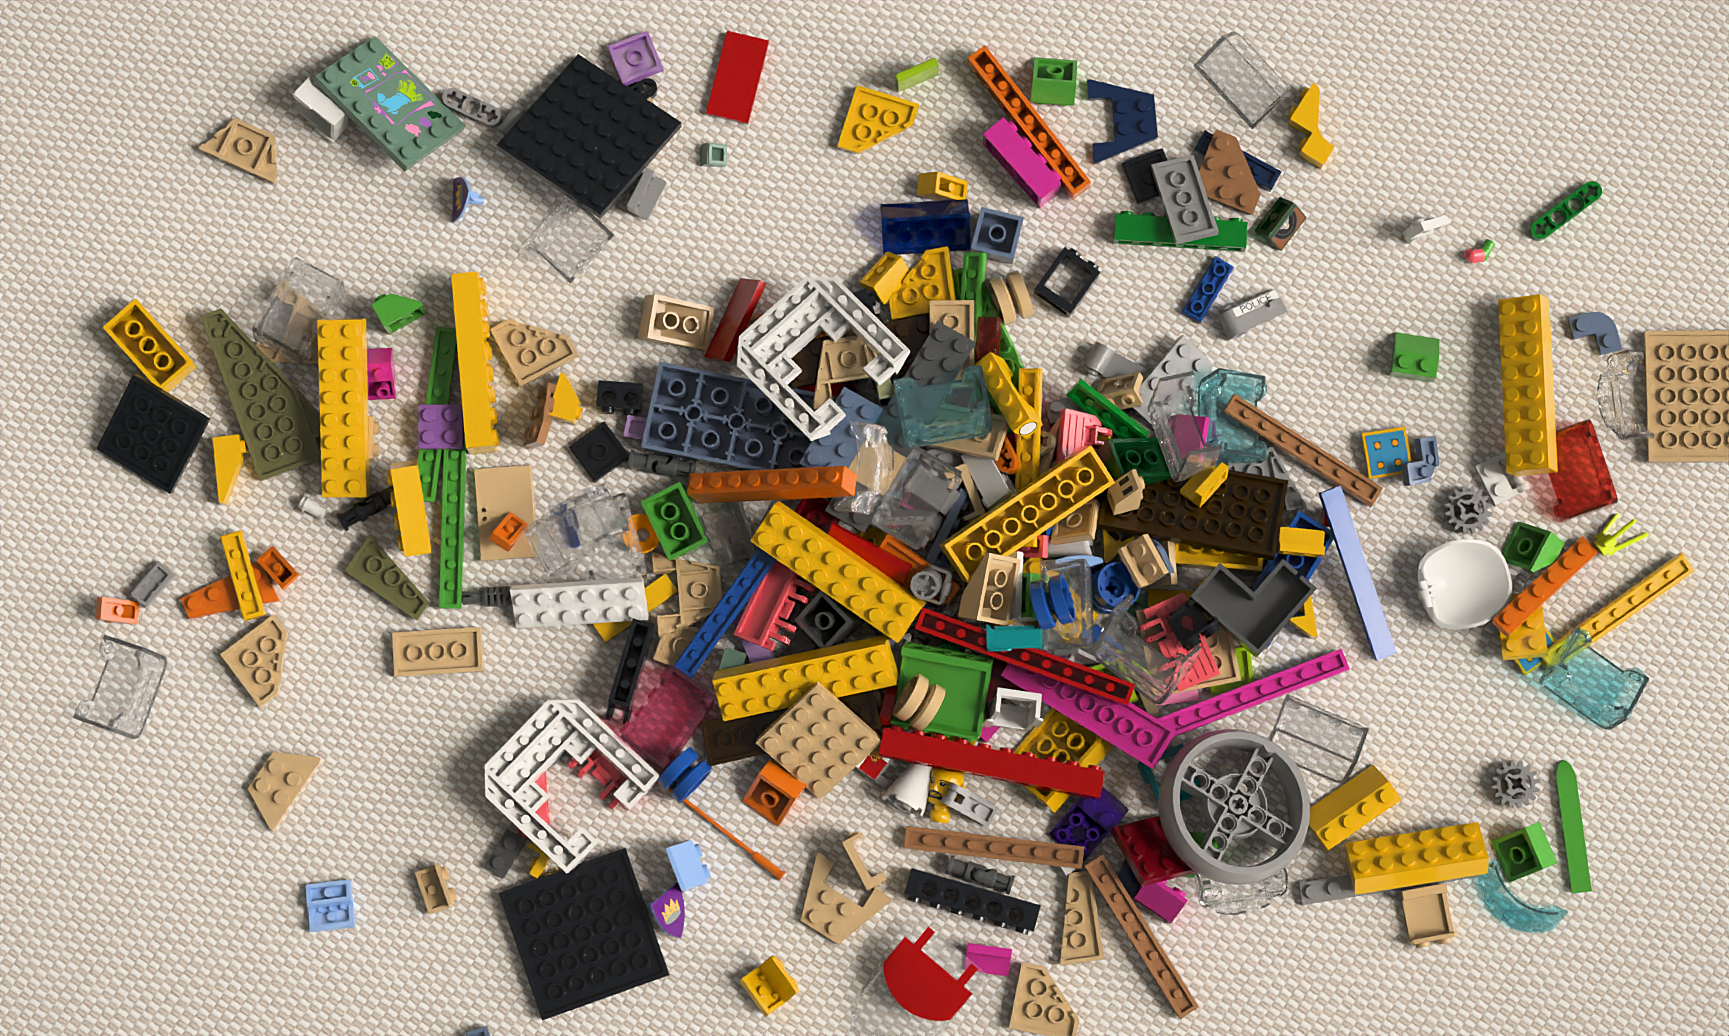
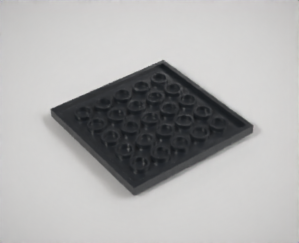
(589, 136)
(584, 934)

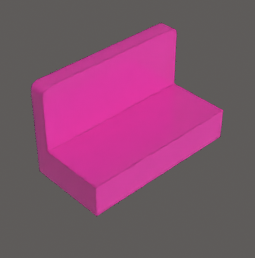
(990, 959)

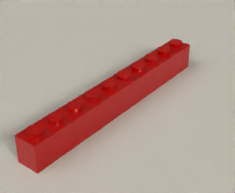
(1027, 658)
(992, 763)

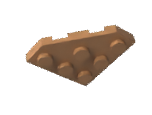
(1228, 174)
(541, 422)

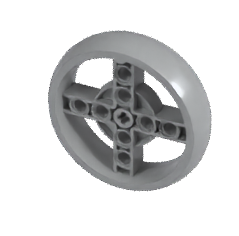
(1263, 755)

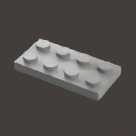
(1184, 199)
(1180, 358)

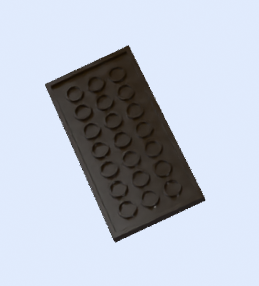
(1235, 519)

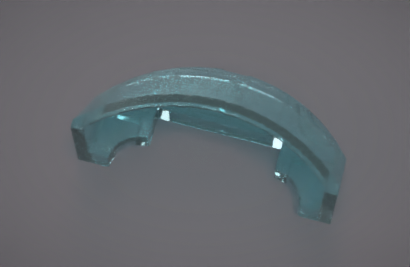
(1511, 909)

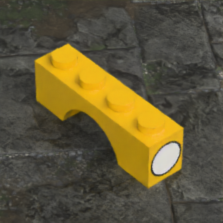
(1014, 408)

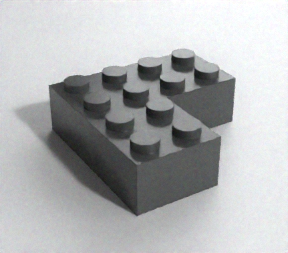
(1249, 615)

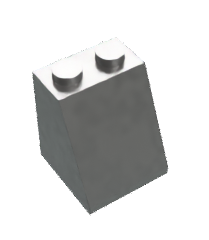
(828, 621)

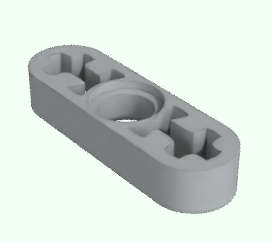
(474, 116)

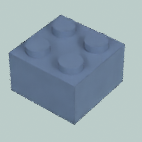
(997, 234)

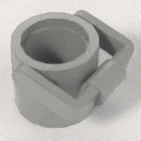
(930, 582)

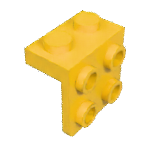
(770, 985)

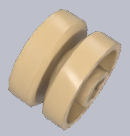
(1012, 297)
(919, 702)

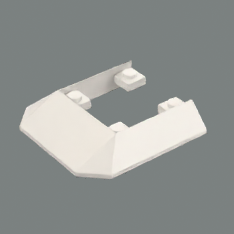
(790, 325)
(534, 748)

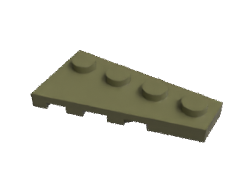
(381, 574)

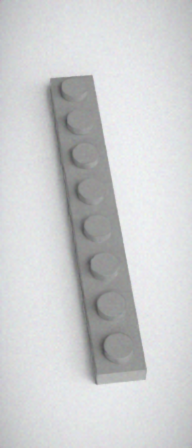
(1340, 888)

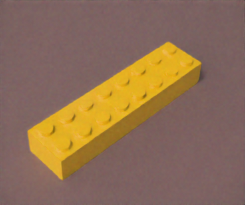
(474, 364)
(1527, 385)
(343, 407)
(1028, 511)
(838, 571)
(783, 680)

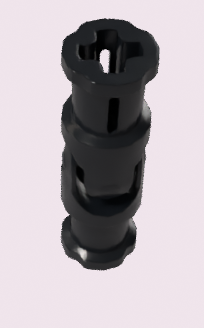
(366, 508)

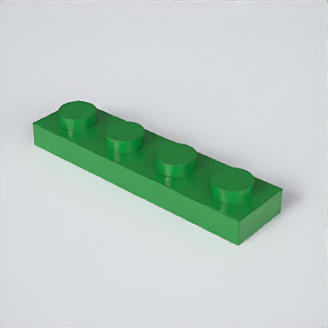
(1105, 411)

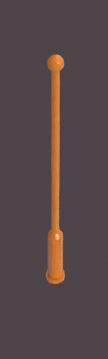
(756, 856)

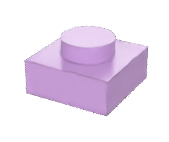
(635, 427)

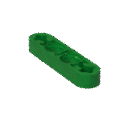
(1565, 210)

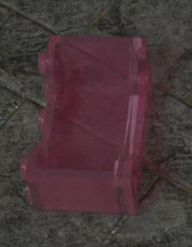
(668, 717)

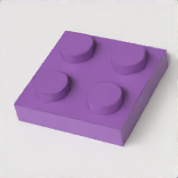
(635, 58)
(440, 427)

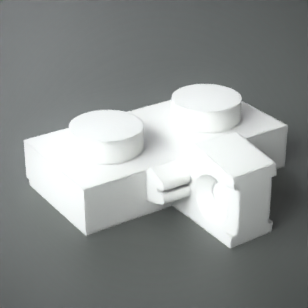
(1424, 227)

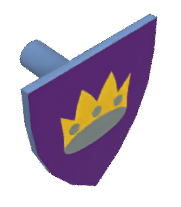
(462, 196)
(669, 910)

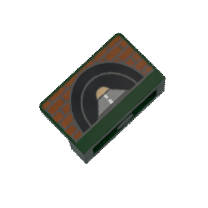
(1280, 223)

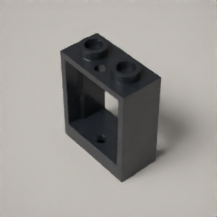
(1054, 299)

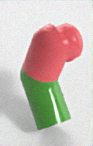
(1479, 255)

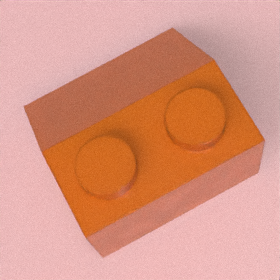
(774, 792)

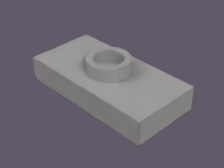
(152, 584)

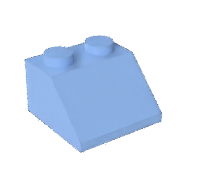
(688, 866)

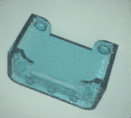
(1213, 395)
(944, 409)
(1593, 682)

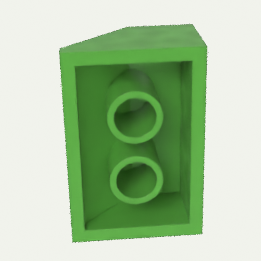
(675, 521)

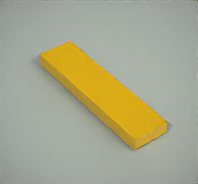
(242, 575)
(656, 594)

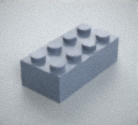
(840, 446)

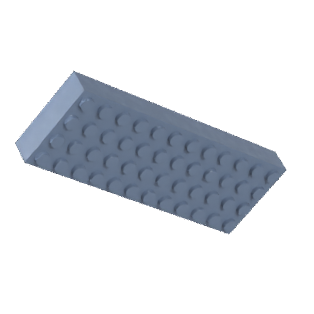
(721, 421)

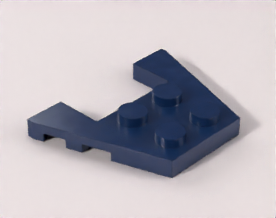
(1132, 118)

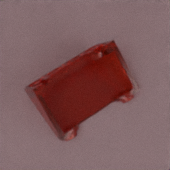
(1582, 475)

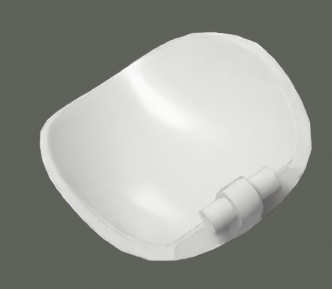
(1464, 583)

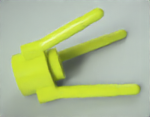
(1606, 544)

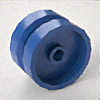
(1052, 602)
(681, 772)

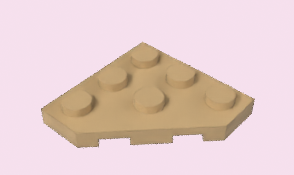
(532, 350)
(259, 659)
(1040, 1005)

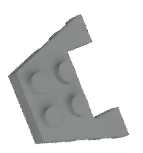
(1274, 468)

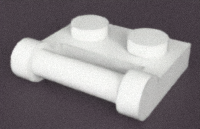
(1496, 482)

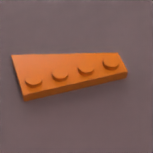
(903, 552)
(222, 597)

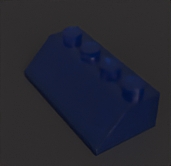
(925, 226)

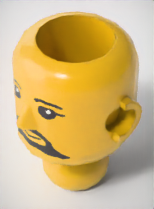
(939, 783)

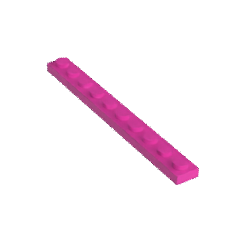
(1257, 692)

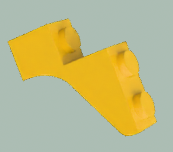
(1305, 119)

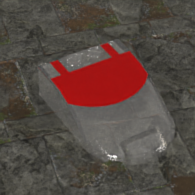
(916, 987)

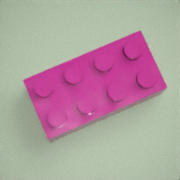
(1022, 162)

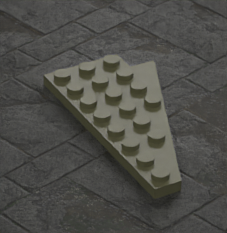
(271, 411)

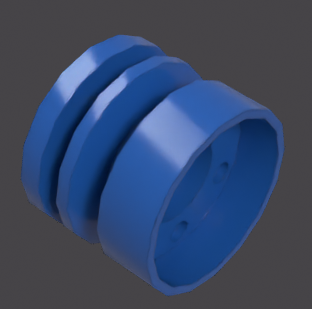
(1119, 583)

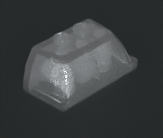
(1079, 579)

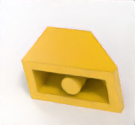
(941, 186)
(566, 403)

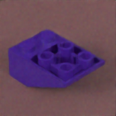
(1089, 822)

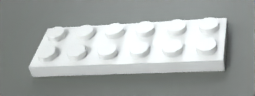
(579, 602)

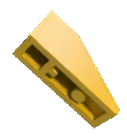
(228, 462)

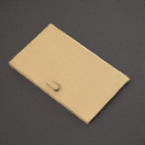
(502, 492)

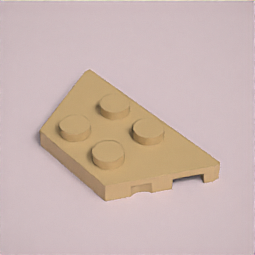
(245, 148)
(280, 784)

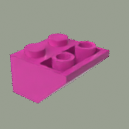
(381, 374)
(1162, 900)

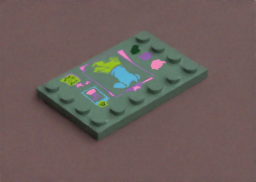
(389, 103)

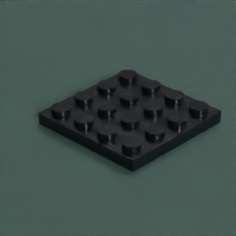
(153, 433)

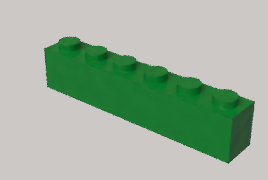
(1155, 231)

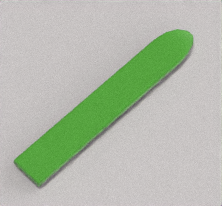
(1572, 828)

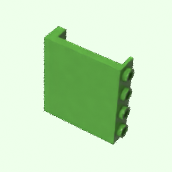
(966, 686)

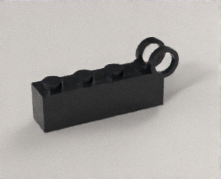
(630, 668)

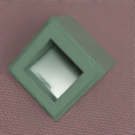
(713, 155)

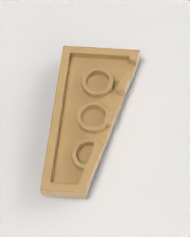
(1081, 924)

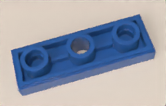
(1200, 299)

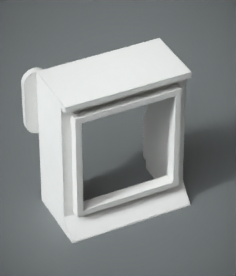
(320, 111)
(1014, 716)

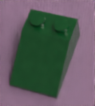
(1134, 453)

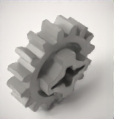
(1476, 514)
(1506, 777)

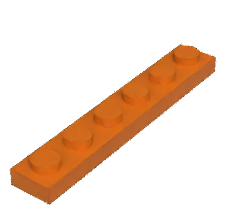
(1545, 586)

